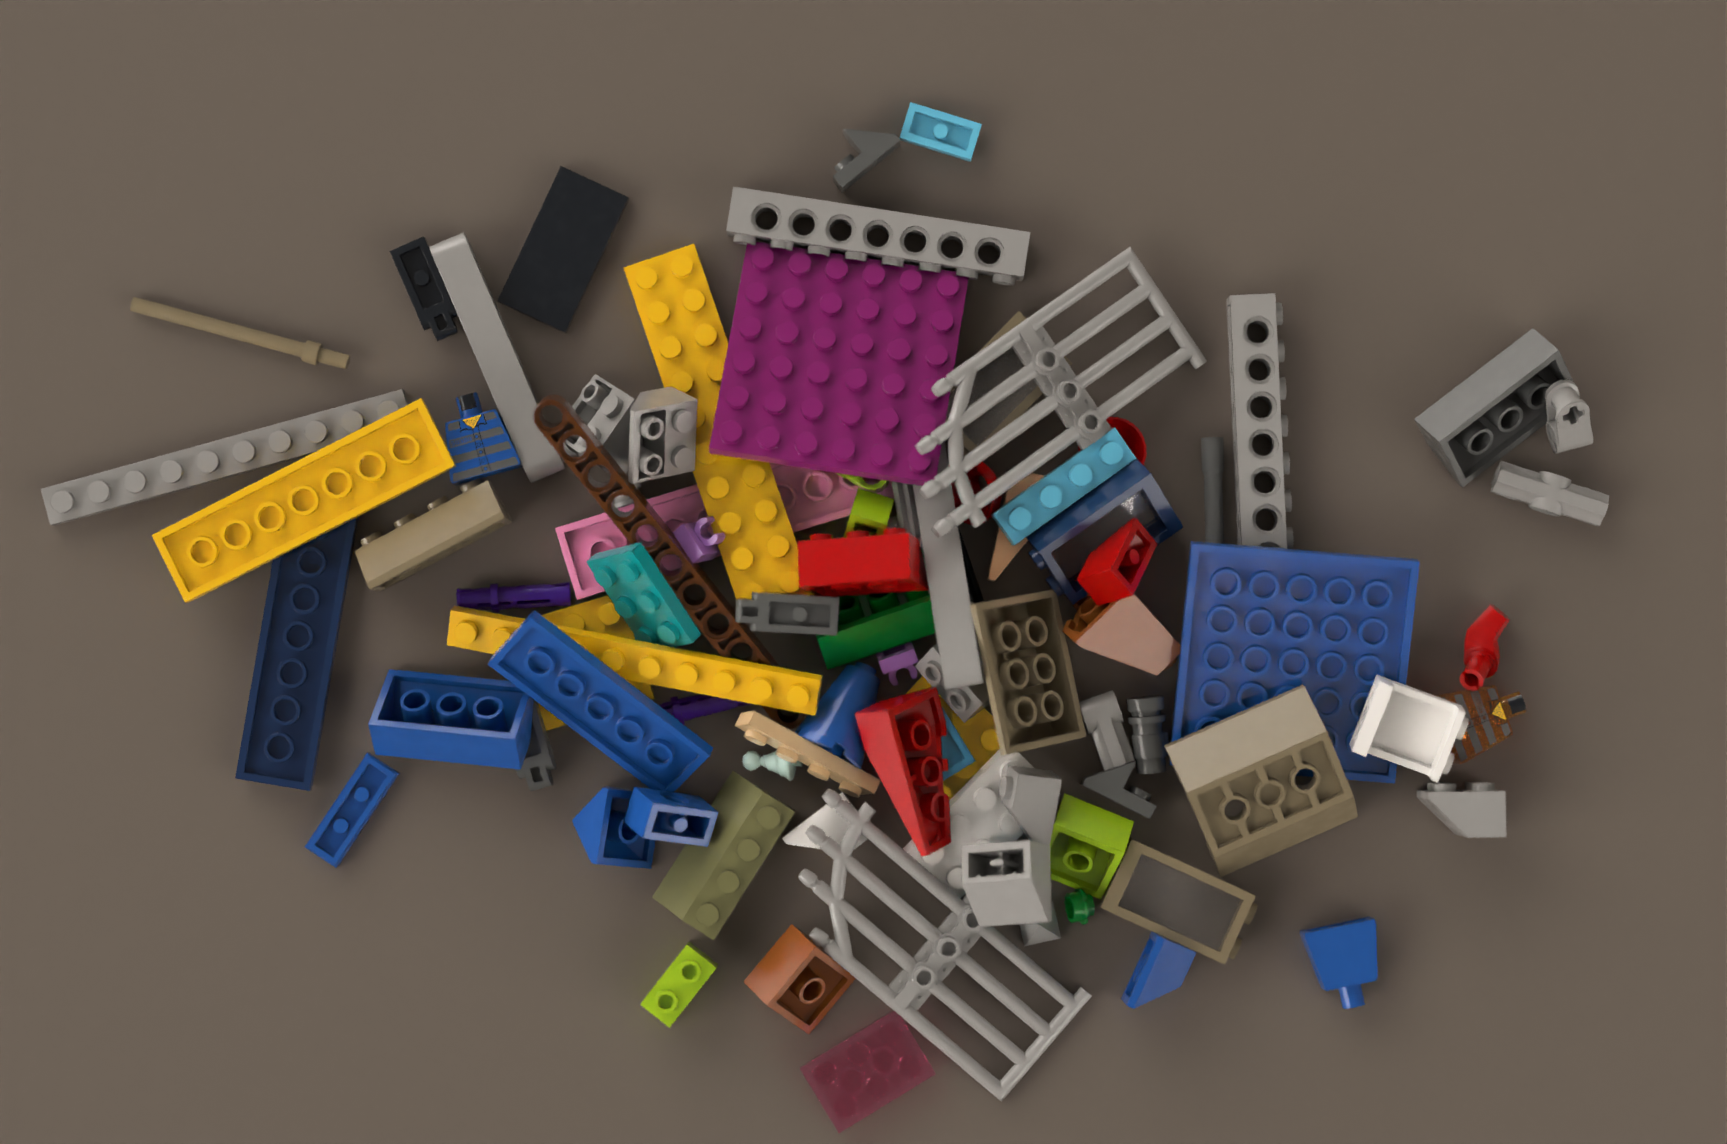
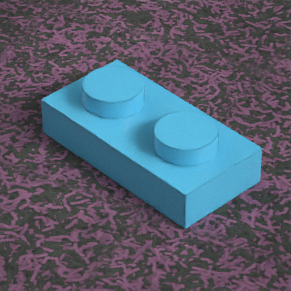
(940, 131)

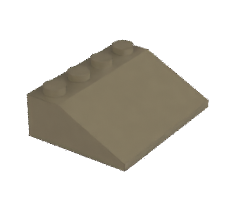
(1028, 671)

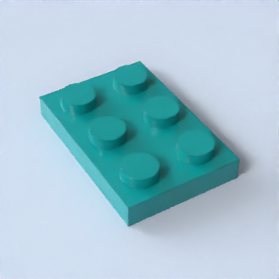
(643, 596)

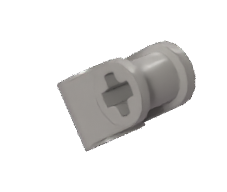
(1567, 417)

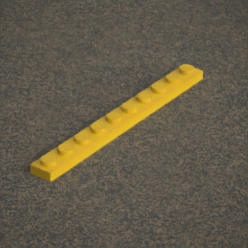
(657, 663)

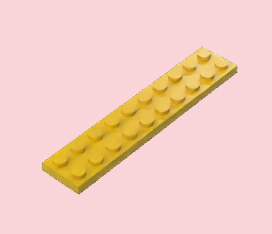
(691, 357)

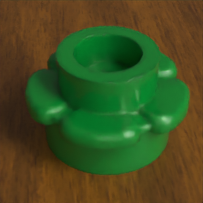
(1079, 906)

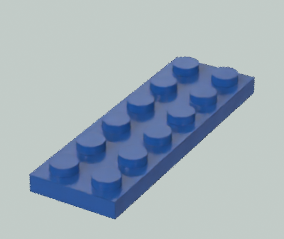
(599, 704)

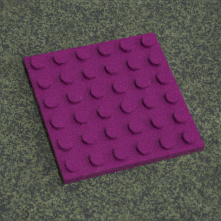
(838, 364)

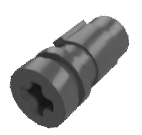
(1148, 733)

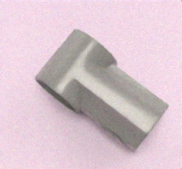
(1104, 722)

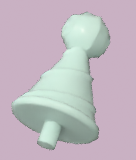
(772, 762)

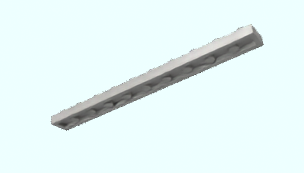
(213, 460)

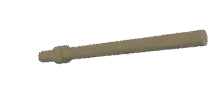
(310, 352)

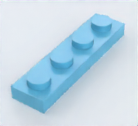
(1063, 486)

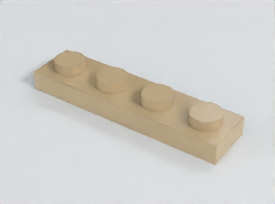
(794, 747)

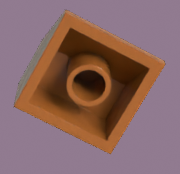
(799, 980)

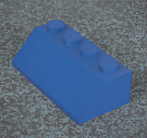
(452, 719)

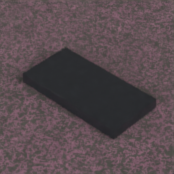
(563, 249)

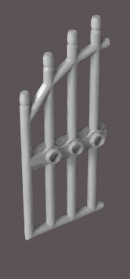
(1057, 381)
(936, 958)

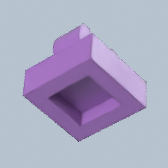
(698, 541)
(897, 658)

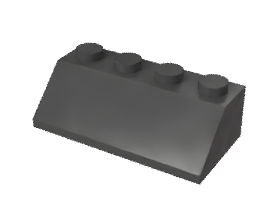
(1493, 407)

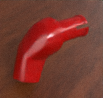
(1482, 648)

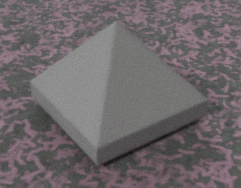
(1040, 932)

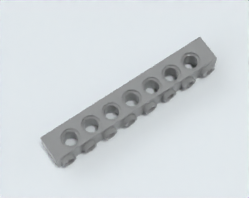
(750, 203)
(1264, 311)

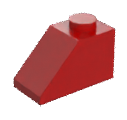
(1118, 564)

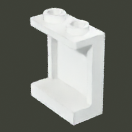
(1409, 728)

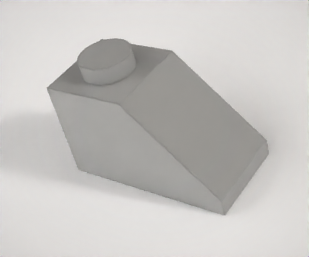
(1032, 800)

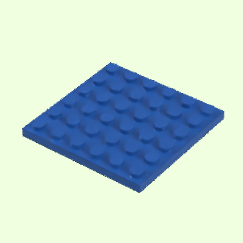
(1288, 620)

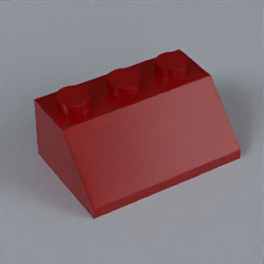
(862, 564)

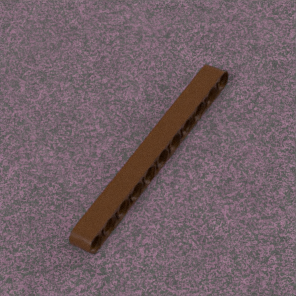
(664, 544)

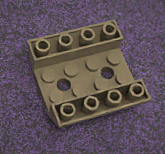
(1256, 761)

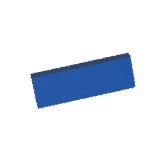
(352, 810)

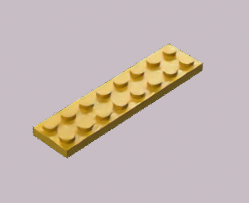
(304, 500)

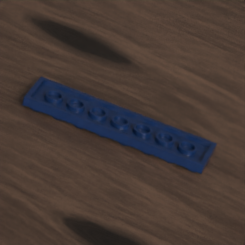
(296, 661)

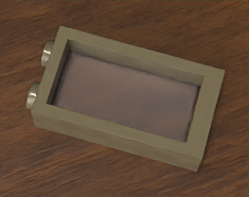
(986, 380)
(1179, 902)

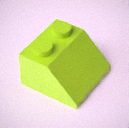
(1087, 845)

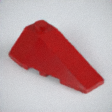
(906, 752)

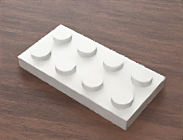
(975, 819)

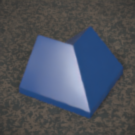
(607, 836)
(1158, 970)

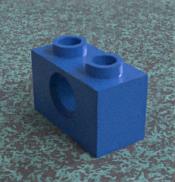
(670, 816)

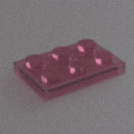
(867, 1070)

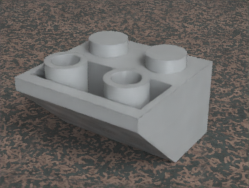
(607, 415)
(662, 434)
(1468, 811)
(1008, 882)

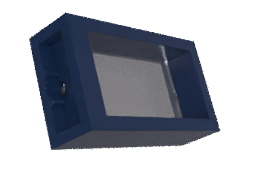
(1079, 529)

